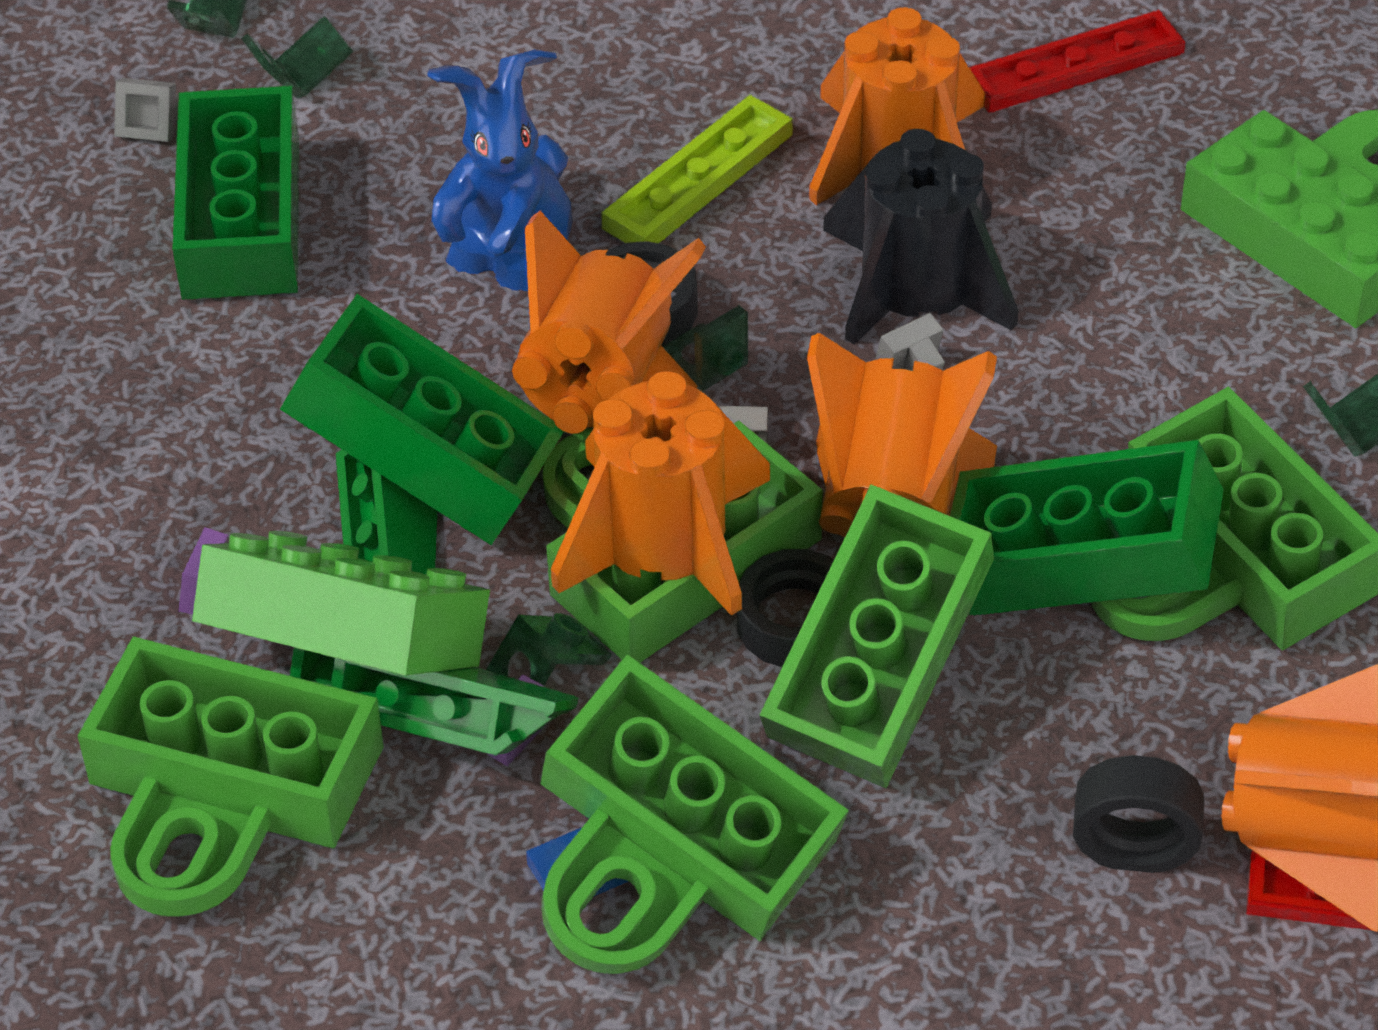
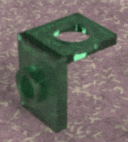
(209, 16)
(306, 60)
(718, 348)
(1353, 416)
(548, 643)

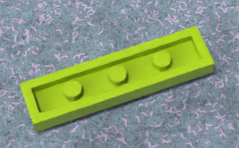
(697, 173)

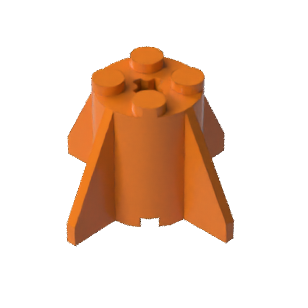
(890, 81)
(593, 324)
(895, 428)
(660, 489)
(1312, 791)

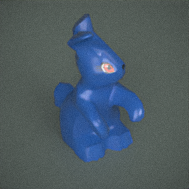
(501, 178)

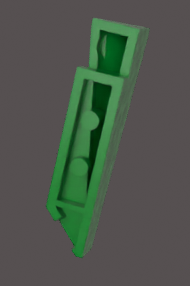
(383, 516)
(451, 706)

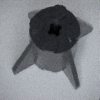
(921, 235)

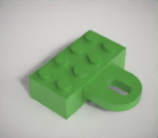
(1297, 206)
(1282, 541)
(646, 612)
(221, 758)
(679, 815)

